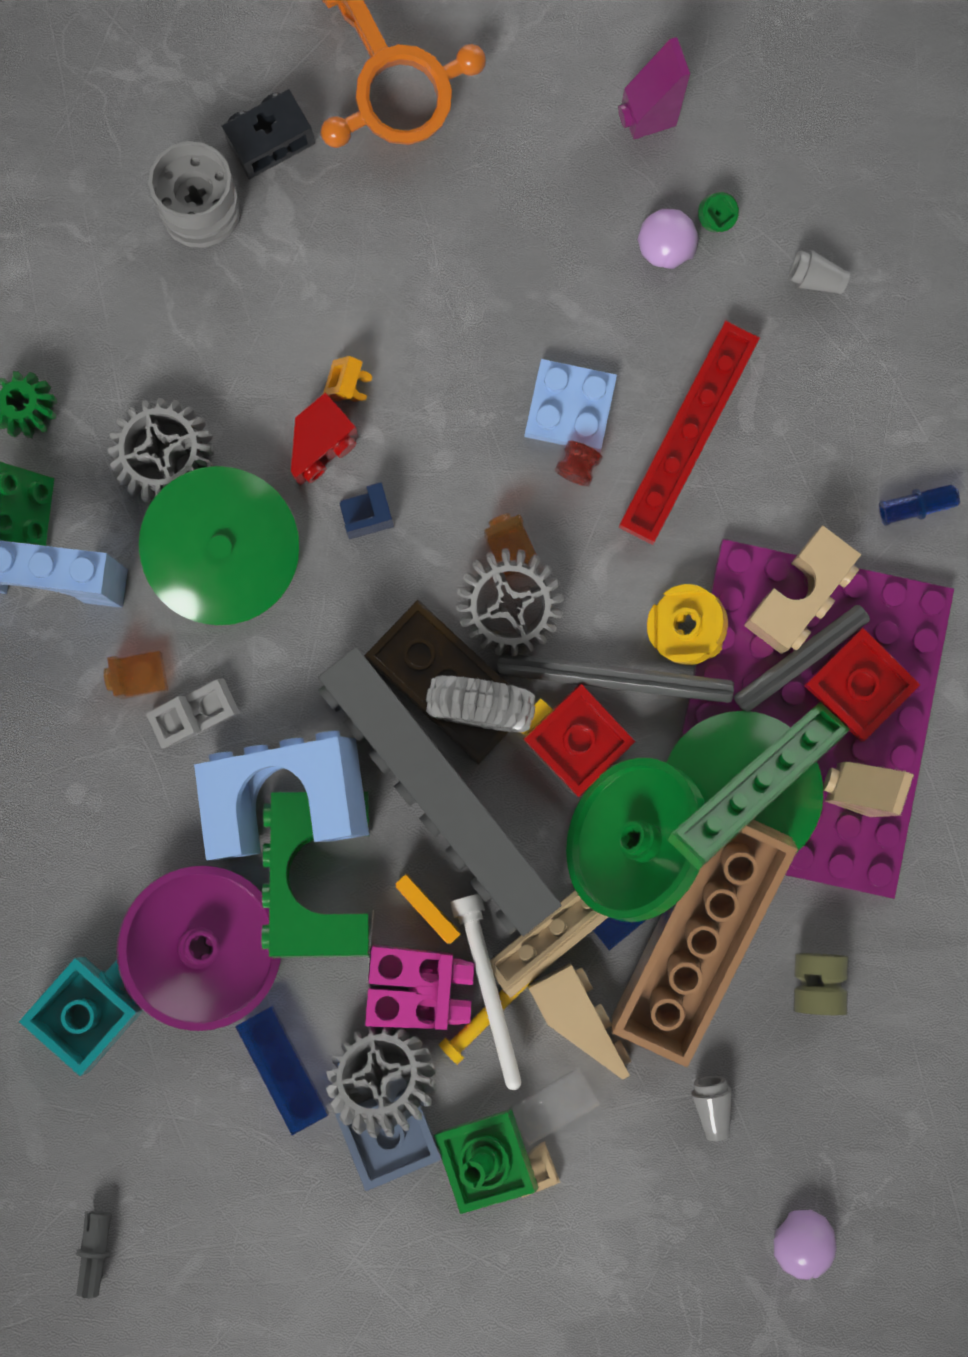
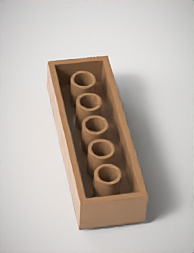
(702, 945)

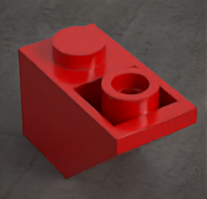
(319, 436)

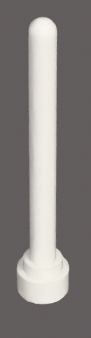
(469, 913)

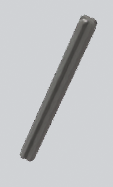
(616, 677)

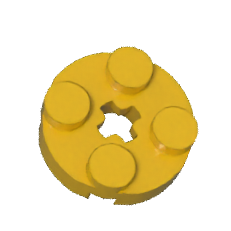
(706, 637)

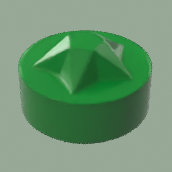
(718, 212)

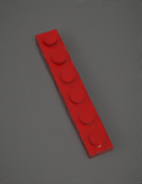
(689, 432)

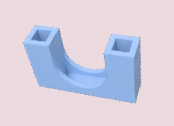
(78, 573)
(231, 786)

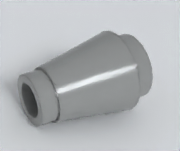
(817, 273)
(713, 1106)

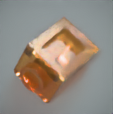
(510, 534)
(136, 675)

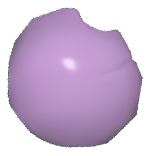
(668, 238)
(805, 1244)

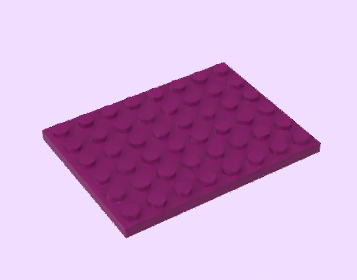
(910, 624)

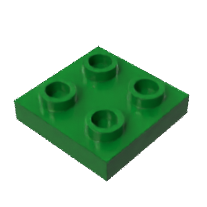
(24, 505)
(486, 1161)

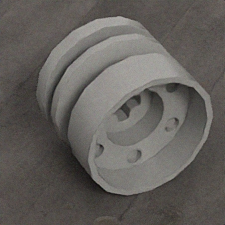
(191, 175)

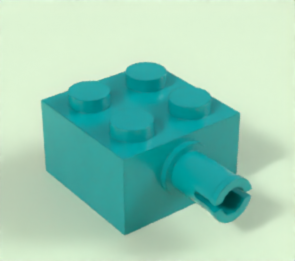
(82, 1014)

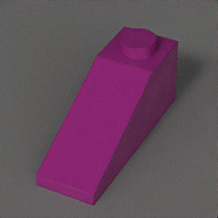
(656, 93)

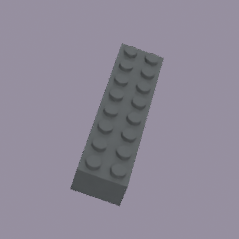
(439, 791)

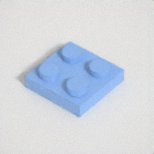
(570, 404)

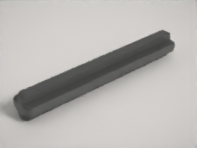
(802, 658)

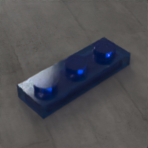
(282, 1070)

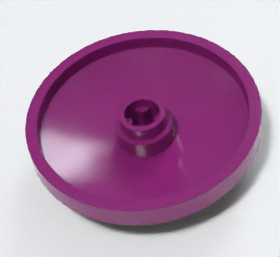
(196, 949)

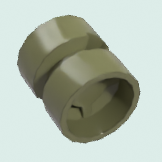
(821, 998)

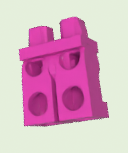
(428, 981)

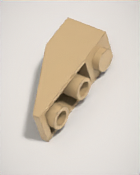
(570, 1012)

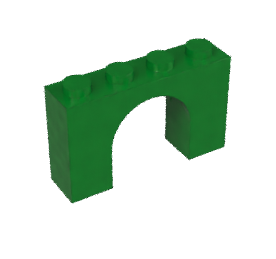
(291, 927)

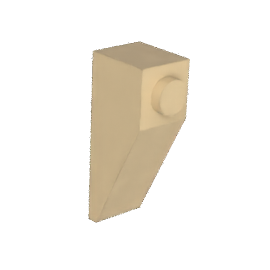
(867, 789)

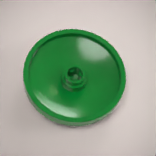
(219, 545)
(730, 741)
(620, 840)

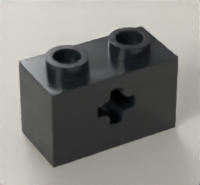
(262, 151)

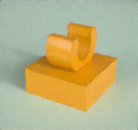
(343, 379)

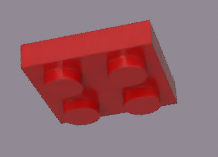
(862, 684)
(578, 740)

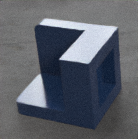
(366, 512)

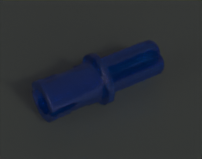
(919, 504)

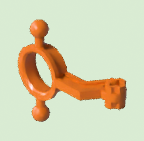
(469, 61)

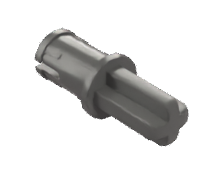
(93, 1252)

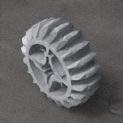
(146, 454)
(493, 610)
(480, 703)
(350, 1083)

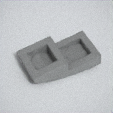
(192, 713)

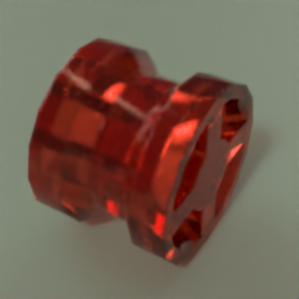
(578, 463)

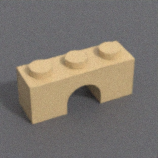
(826, 564)

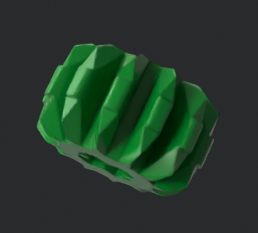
(36, 410)

